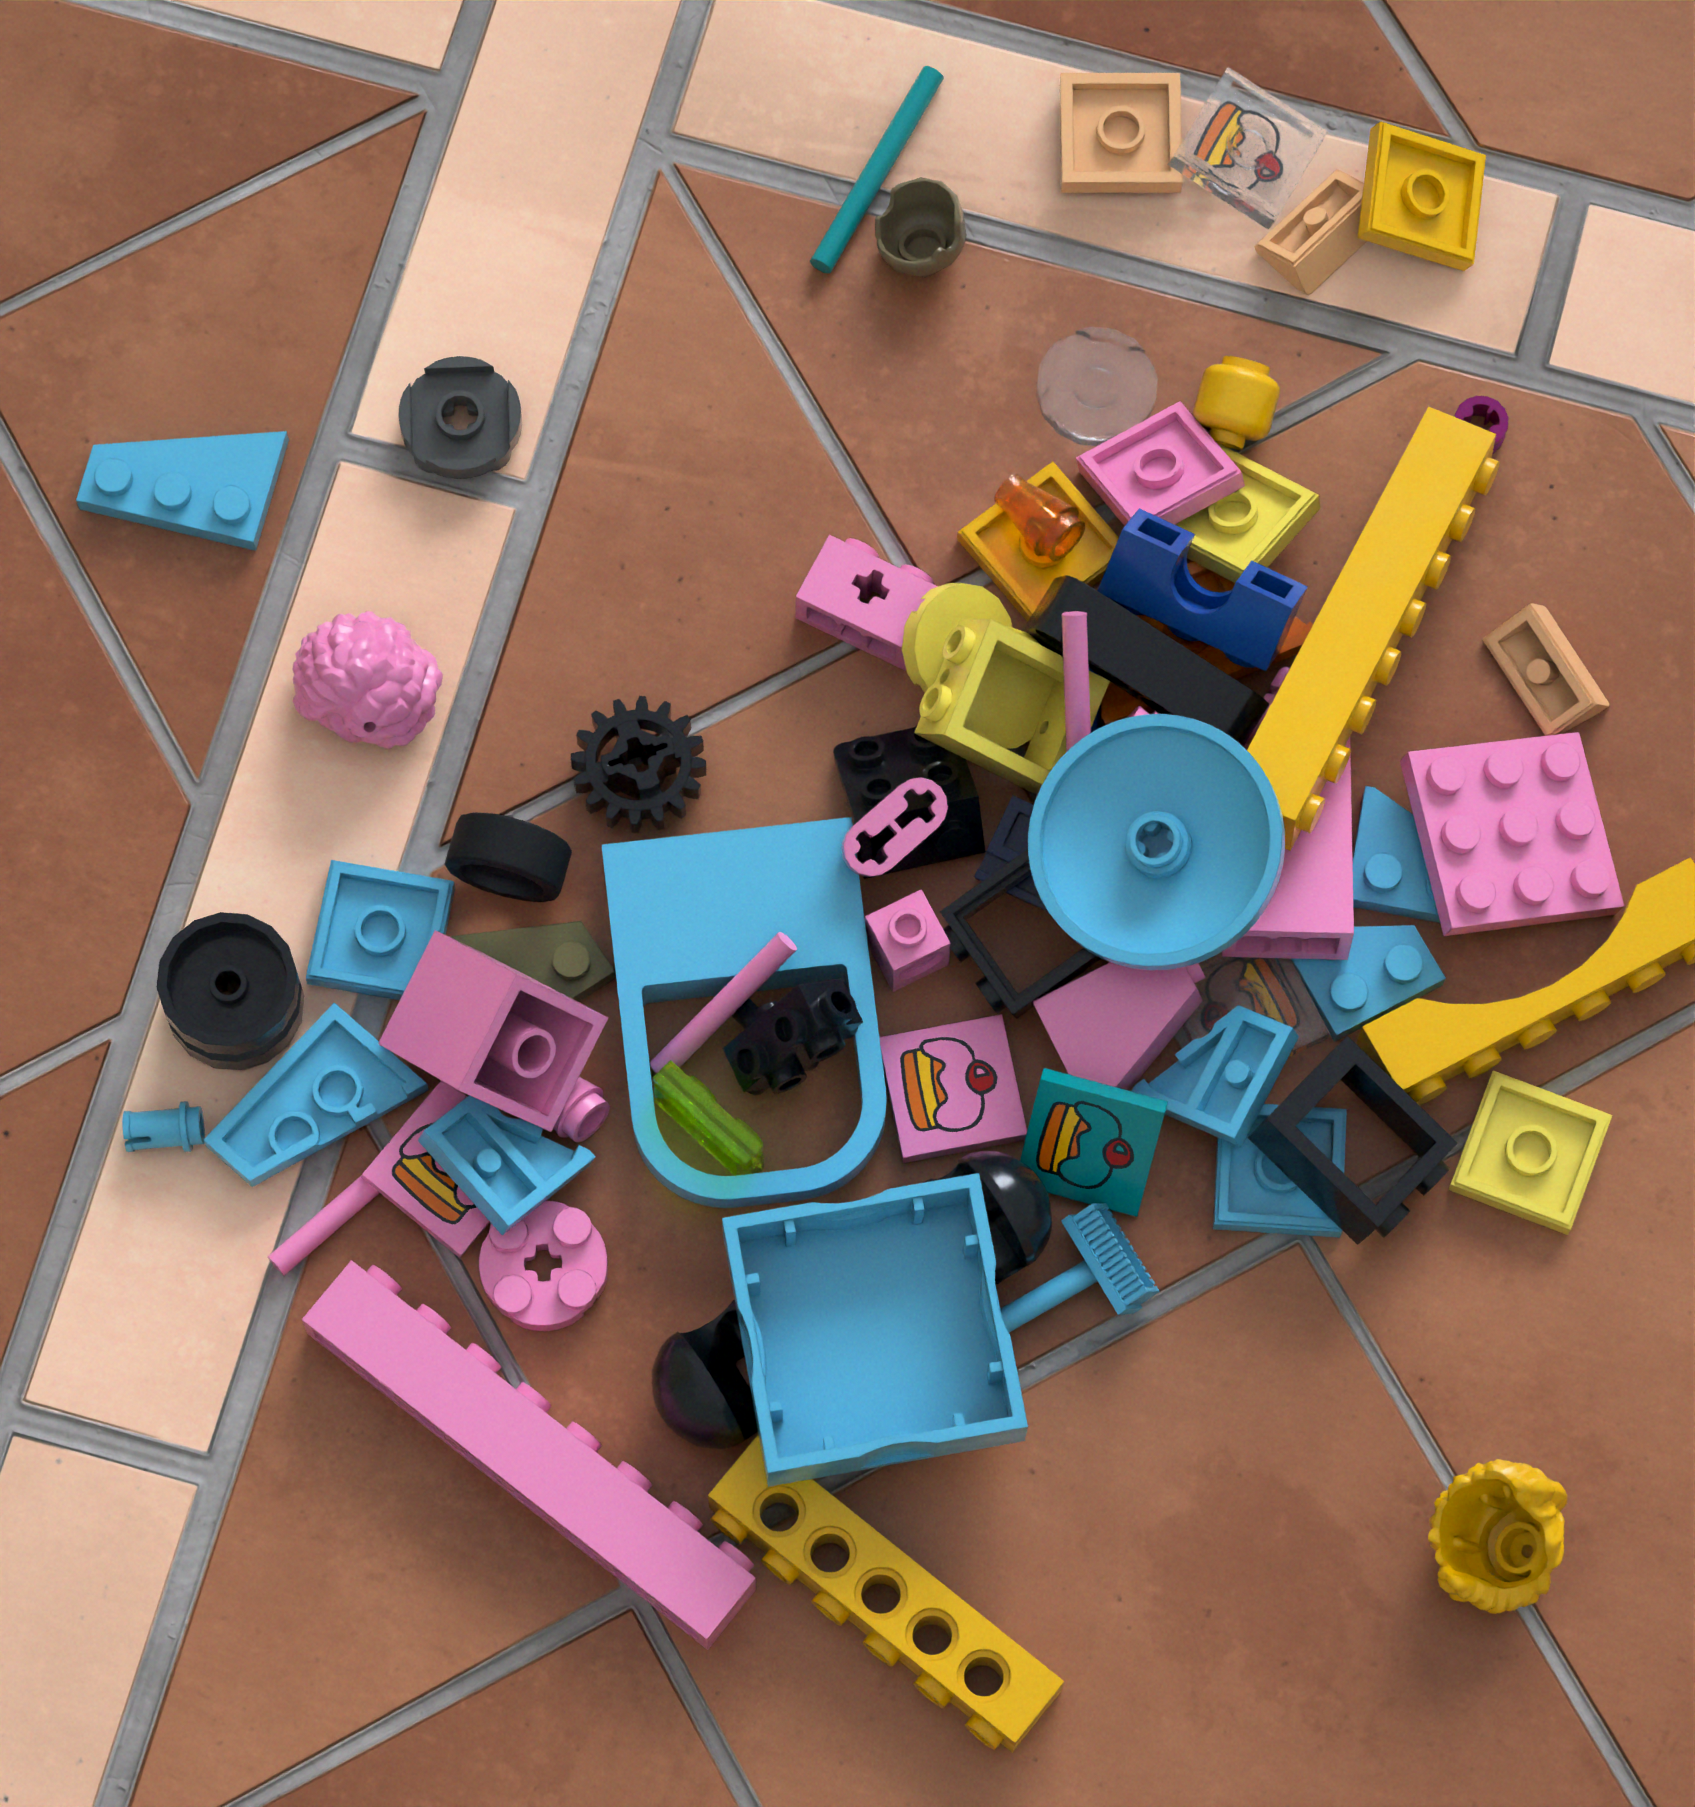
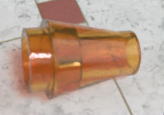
(1041, 518)

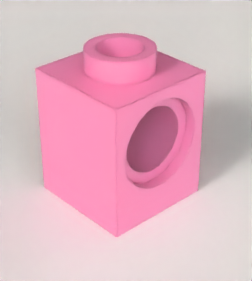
(907, 940)

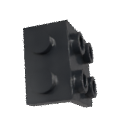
(880, 763)

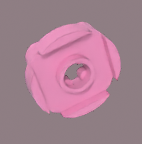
(572, 1288)

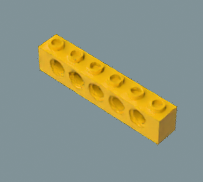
(1026, 1683)

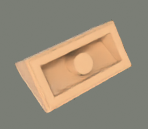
(1316, 233)
(1545, 670)

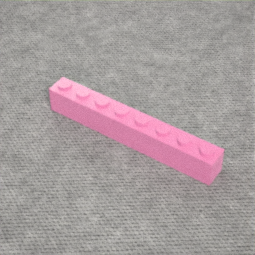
(532, 1454)

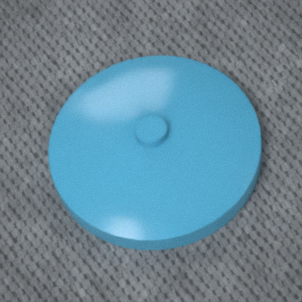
(1156, 842)

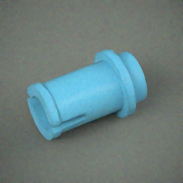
(164, 1128)

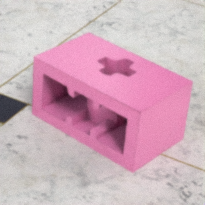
(851, 572)

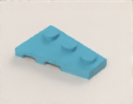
(188, 485)
(313, 1097)

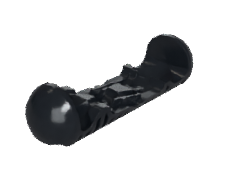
(697, 1372)

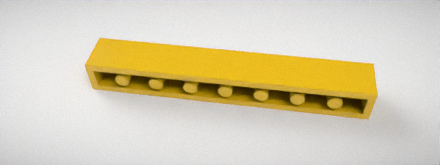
(1369, 612)

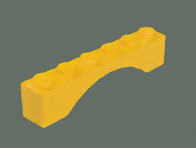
(1437, 1040)

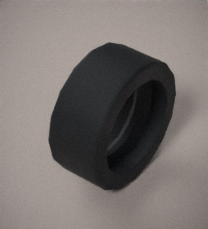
(508, 857)

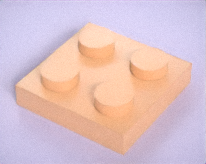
(1119, 132)

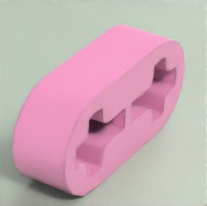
(904, 839)

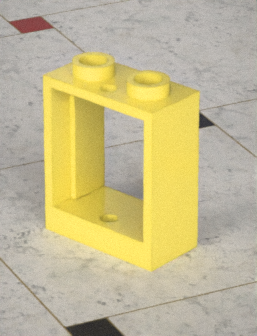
(952, 694)

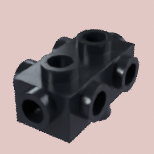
(791, 1035)

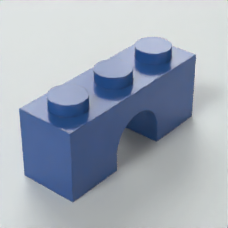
(1153, 579)

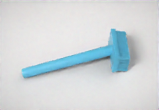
(1106, 1261)

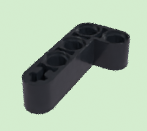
(1147, 661)

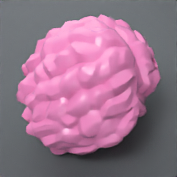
(366, 680)

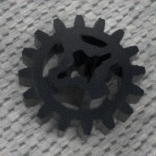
(617, 775)

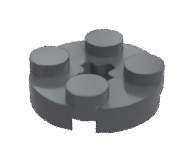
(469, 451)

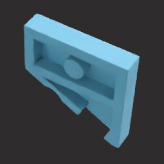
(1225, 1074)

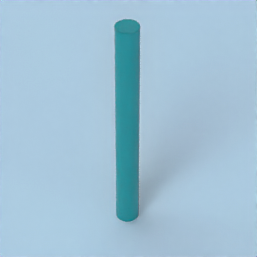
(876, 169)

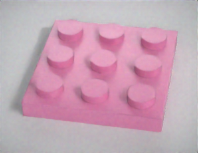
(1511, 833)

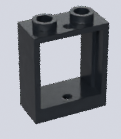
(966, 943)
(1320, 1176)

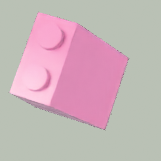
(492, 1031)

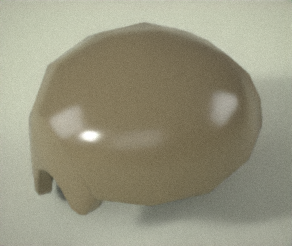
(921, 228)

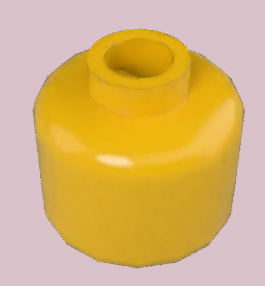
(1236, 401)

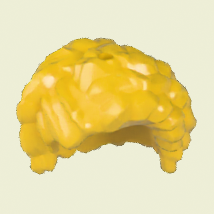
(1498, 1535)

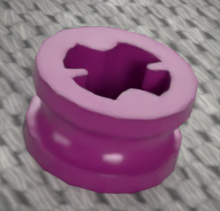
(1491, 410)

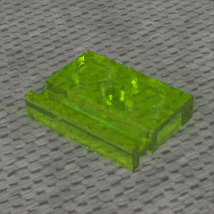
(707, 1122)

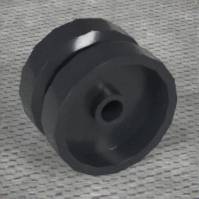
(251, 964)

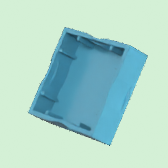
(873, 1330)

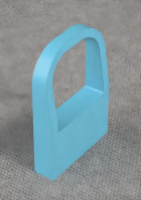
(690, 920)

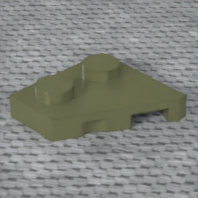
(553, 954)

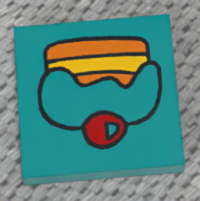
(1092, 1140)

